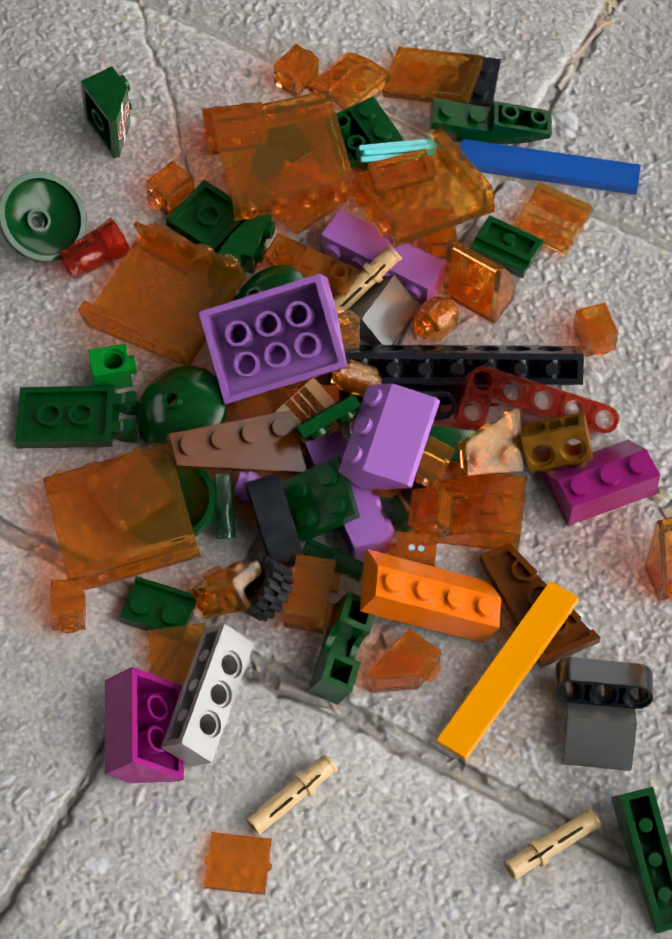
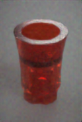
(95, 249)

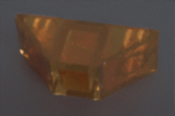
(311, 262)

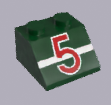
(108, 108)

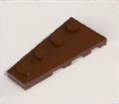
(251, 444)
(519, 589)

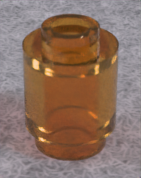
(355, 377)

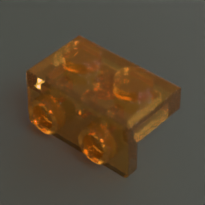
(222, 588)

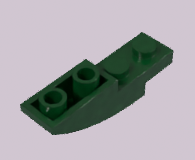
(499, 124)
(249, 241)

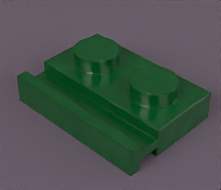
(507, 246)
(156, 606)

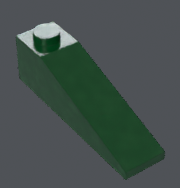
(648, 852)

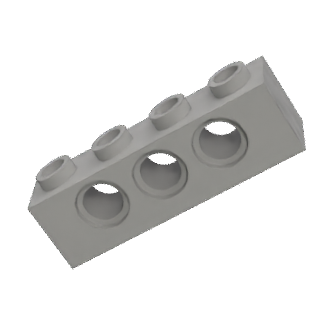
(208, 695)

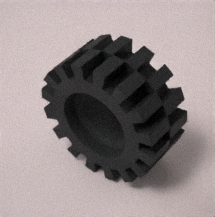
(268, 589)

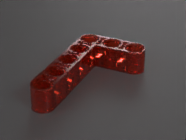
(525, 401)

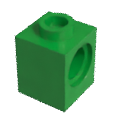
(105, 357)

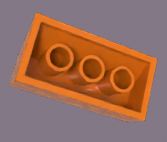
(429, 597)

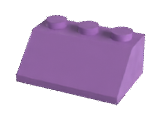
(388, 437)

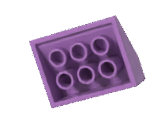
(274, 338)

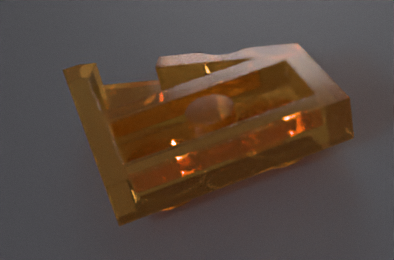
(494, 448)

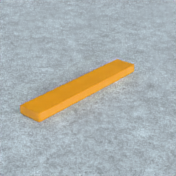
(507, 670)

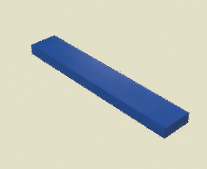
(552, 166)

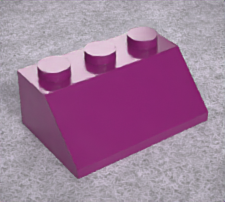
(607, 482)
(135, 726)

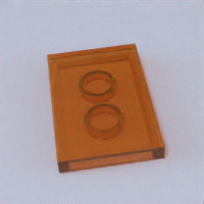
(432, 74)

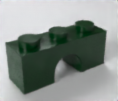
(336, 663)

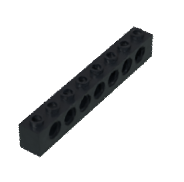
(453, 362)

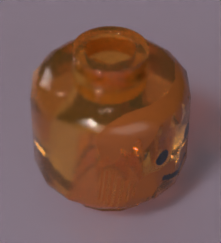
(435, 319)

